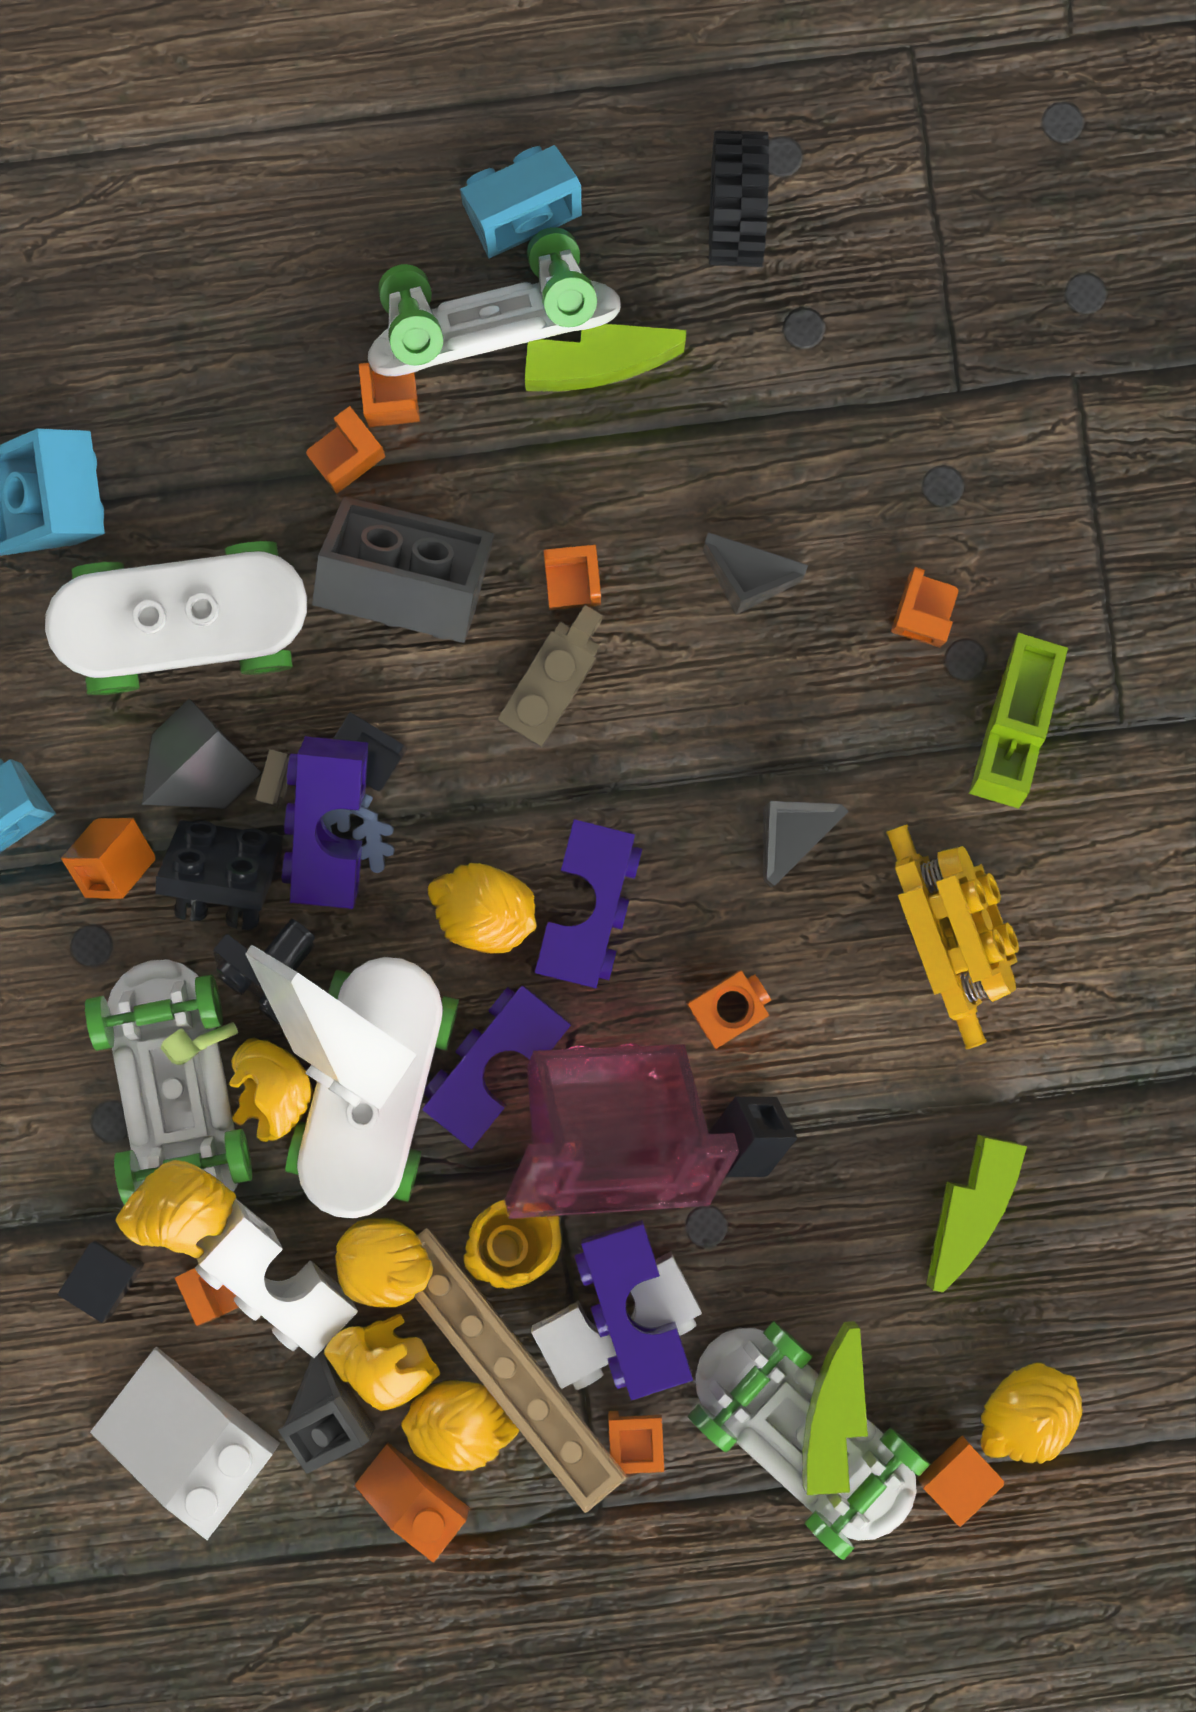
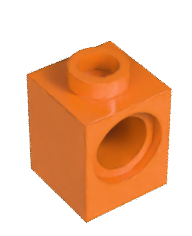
(706, 1014)

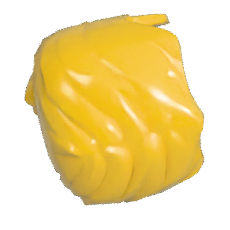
(483, 908)
(274, 1089)
(176, 1208)
(511, 1250)
(381, 1263)
(381, 1364)
(1031, 1415)
(457, 1426)

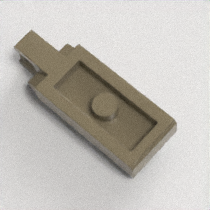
(553, 678)

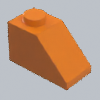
(412, 1502)

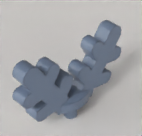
(371, 829)

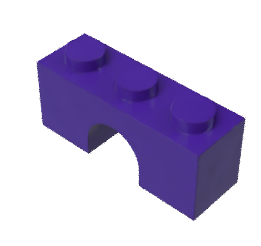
(326, 778)
(603, 860)
(462, 1099)
(645, 1356)

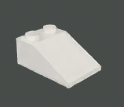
(340, 1045)
(184, 1442)

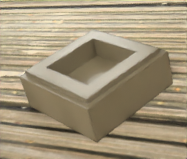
(274, 779)

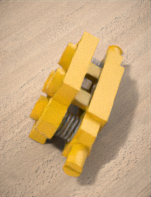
(956, 929)

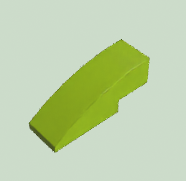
(601, 356)
(1019, 721)
(974, 1210)
(835, 1414)

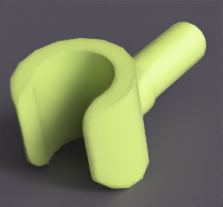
(181, 1049)

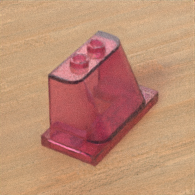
(616, 1134)

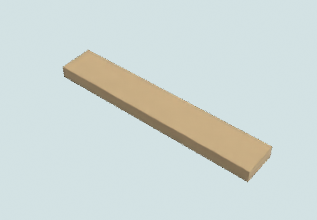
(516, 1380)

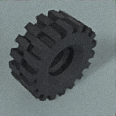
(738, 198)

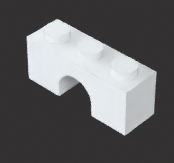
(302, 1309)
(574, 1344)

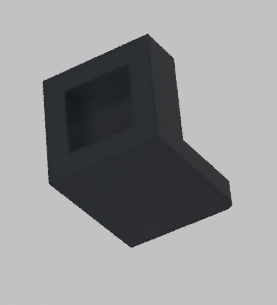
(383, 750)
(760, 1134)
(100, 1281)

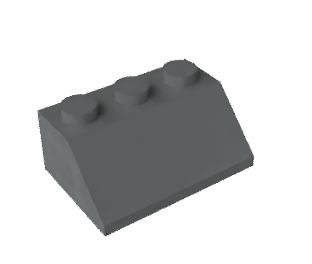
(402, 569)

